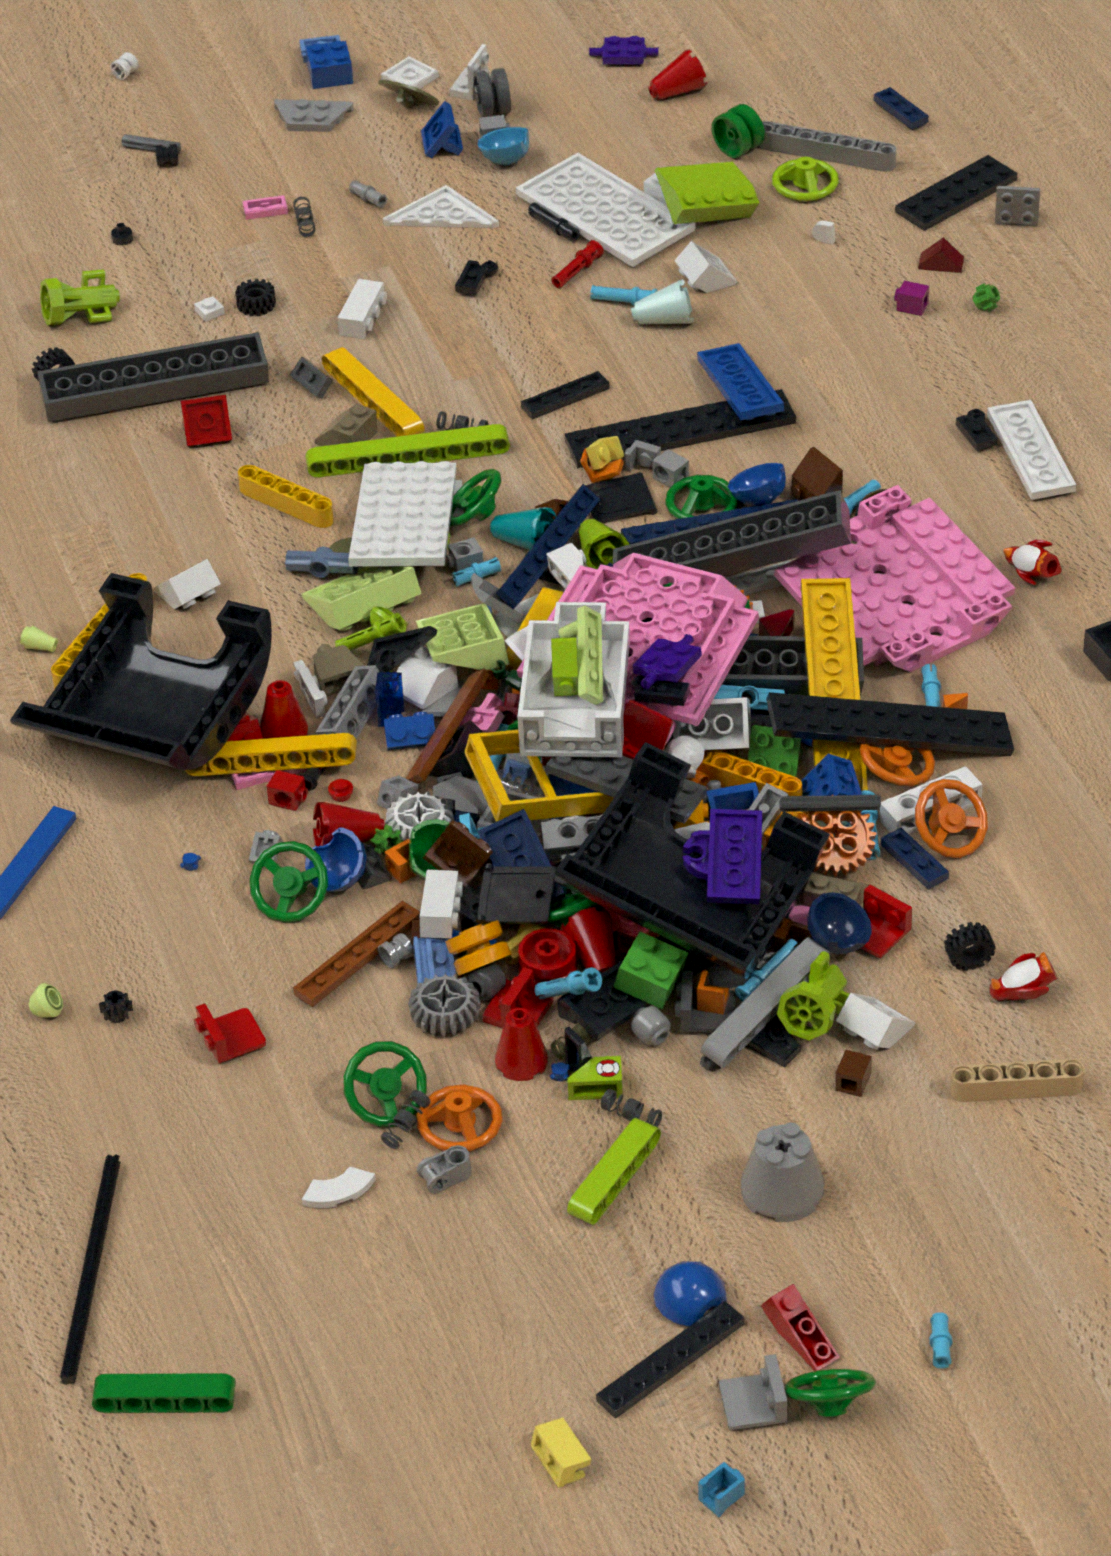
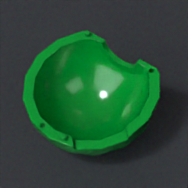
(421, 840)

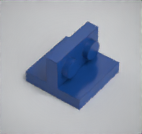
(441, 132)

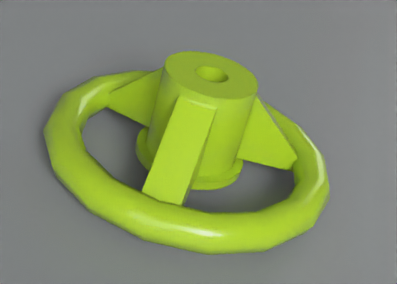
(803, 173)

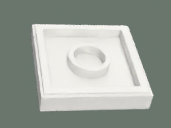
(411, 73)

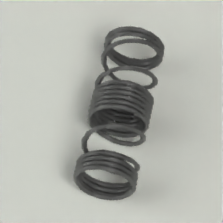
(305, 221)
(461, 421)
(631, 1109)
(405, 1119)

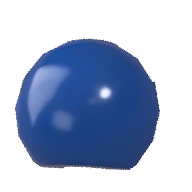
(759, 484)
(343, 858)
(688, 1291)

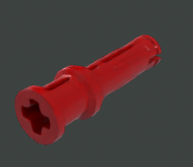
(583, 259)

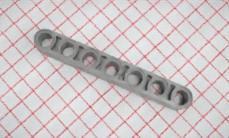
(829, 146)
(760, 1005)

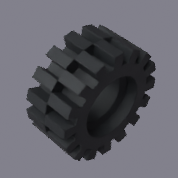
(255, 297)
(50, 359)
(965, 957)

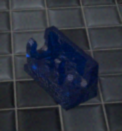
(389, 695)

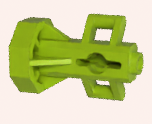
(62, 301)
(814, 1000)

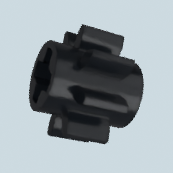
(116, 1006)

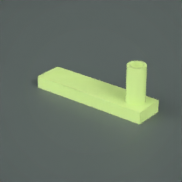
(589, 632)

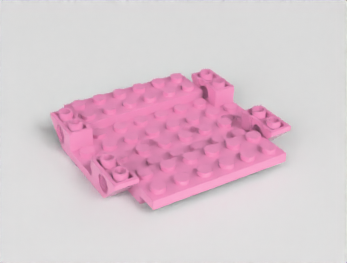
(924, 563)
(694, 605)

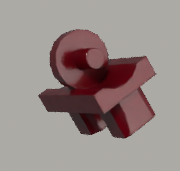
(510, 708)

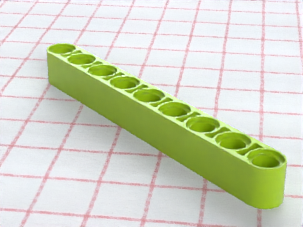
(424, 447)

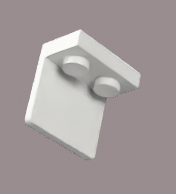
(464, 85)

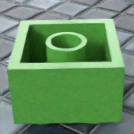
(650, 970)

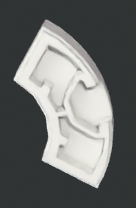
(337, 1190)

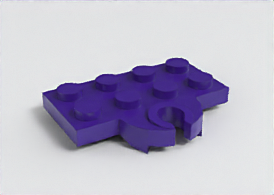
(728, 856)

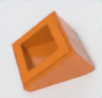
(955, 700)

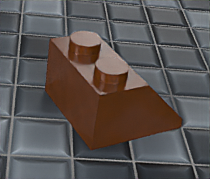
(816, 476)

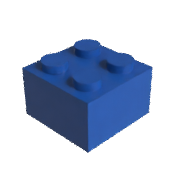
(329, 64)

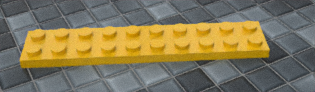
(832, 656)

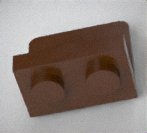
(459, 852)

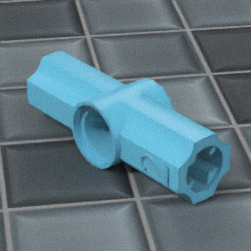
(758, 695)

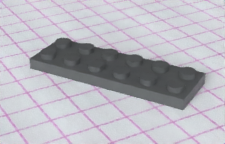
(609, 775)

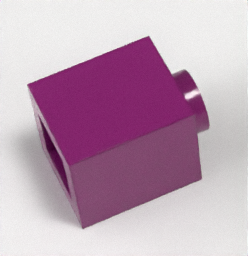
(912, 298)

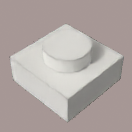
(209, 308)

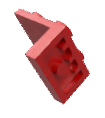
(889, 920)

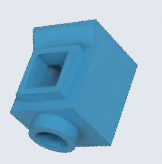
(715, 1481)

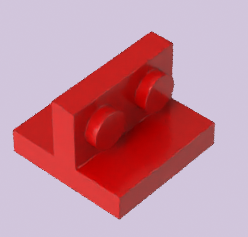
(206, 420)
(517, 994)

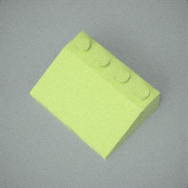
(354, 595)
(466, 638)

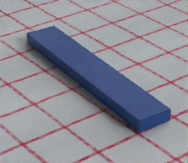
(33, 855)

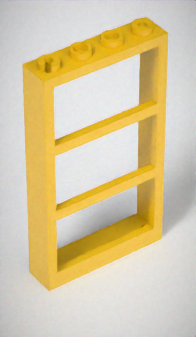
(482, 745)

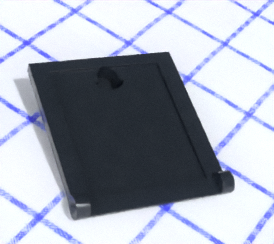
(622, 498)
(511, 893)

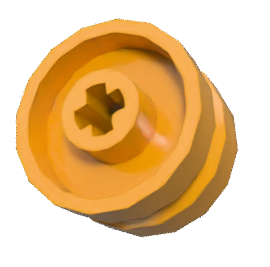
(477, 945)

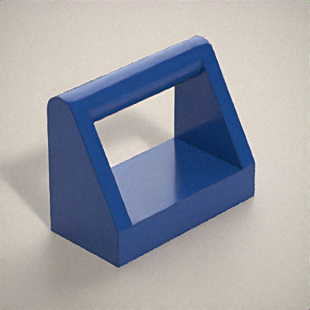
(732, 797)

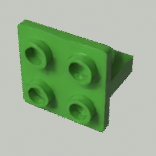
(774, 751)

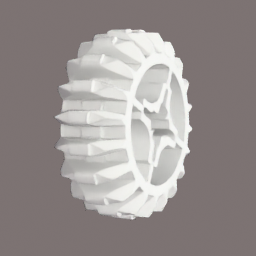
(409, 810)

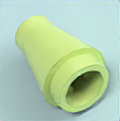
(37, 639)

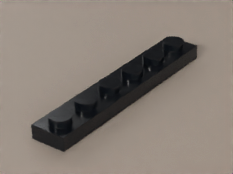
(670, 1359)

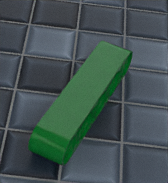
(164, 1393)

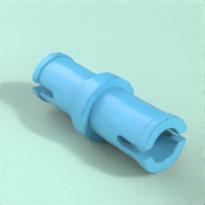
(482, 569)
(940, 1340)

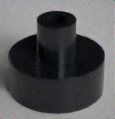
(122, 234)

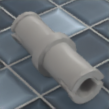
(368, 193)

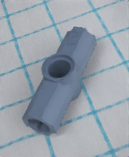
(319, 562)

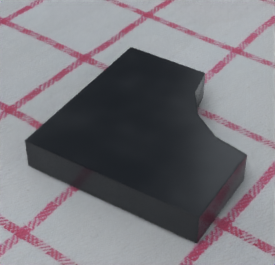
(775, 1043)

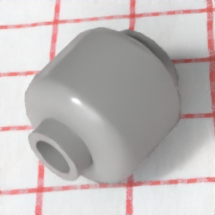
(650, 1026)

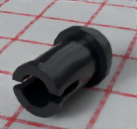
(311, 777)

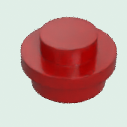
(340, 790)

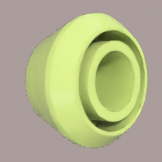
(46, 1001)

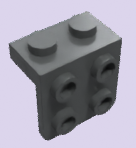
(686, 1009)

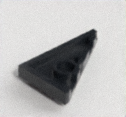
(393, 649)

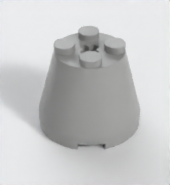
(782, 1175)

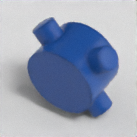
(190, 861)
(559, 1071)

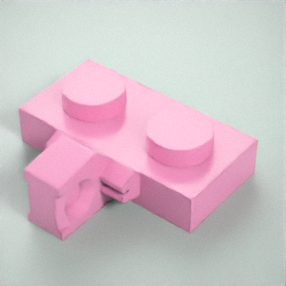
(486, 716)

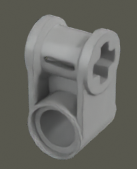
(446, 1168)

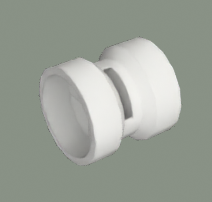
(124, 66)

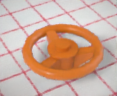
(893, 762)
(950, 818)
(458, 1116)

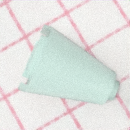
(665, 306)

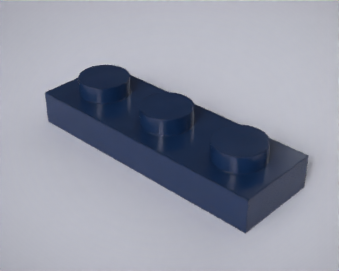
(901, 108)
(914, 858)

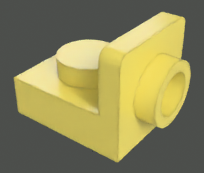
(604, 451)

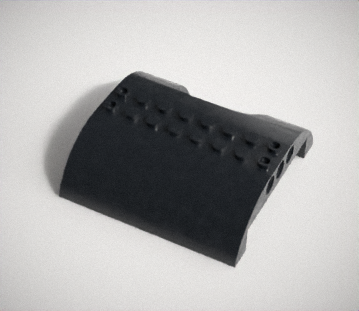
(151, 700)
(638, 870)

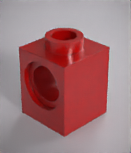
(286, 790)

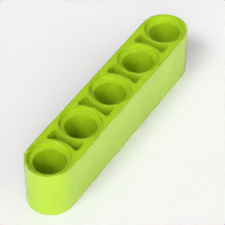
(614, 1171)

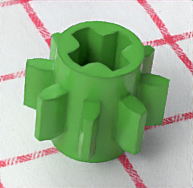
(986, 297)
(386, 839)

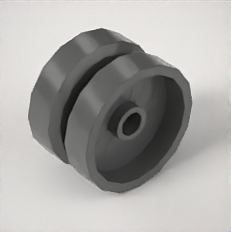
(492, 92)

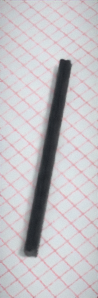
(90, 1269)

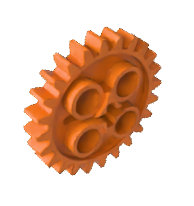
(836, 857)

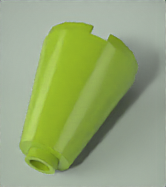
(598, 542)

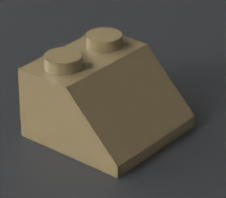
(352, 425)
(822, 883)

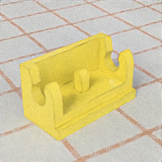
(560, 1451)

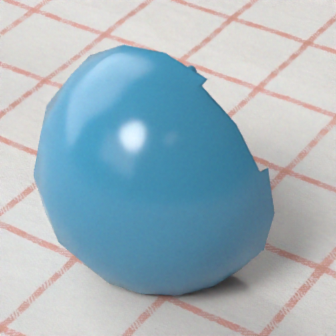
(505, 145)

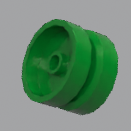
(738, 130)

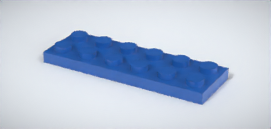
(740, 381)

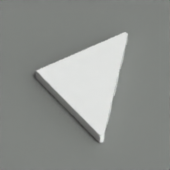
(442, 209)

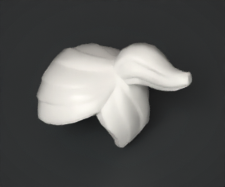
(688, 750)

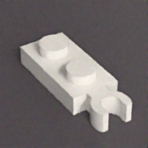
(310, 688)

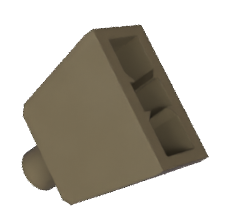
(333, 667)

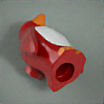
(1033, 560)
(1024, 978)

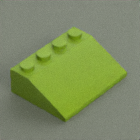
(707, 192)

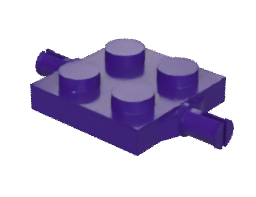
(624, 50)
(667, 660)

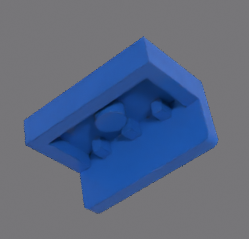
(408, 731)

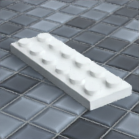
(1031, 450)

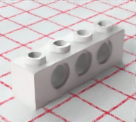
(900, 810)

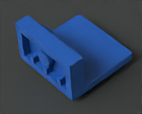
(831, 777)

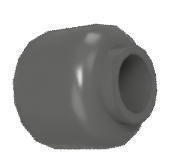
(487, 980)

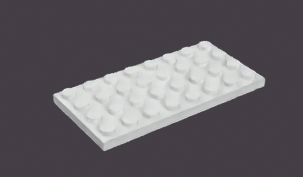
(605, 209)
(403, 514)

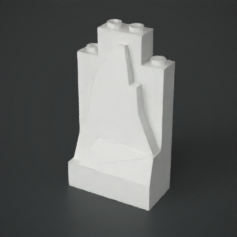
(569, 723)

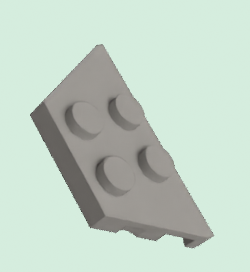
(312, 115)

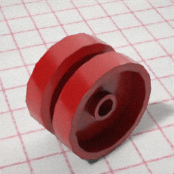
(548, 954)

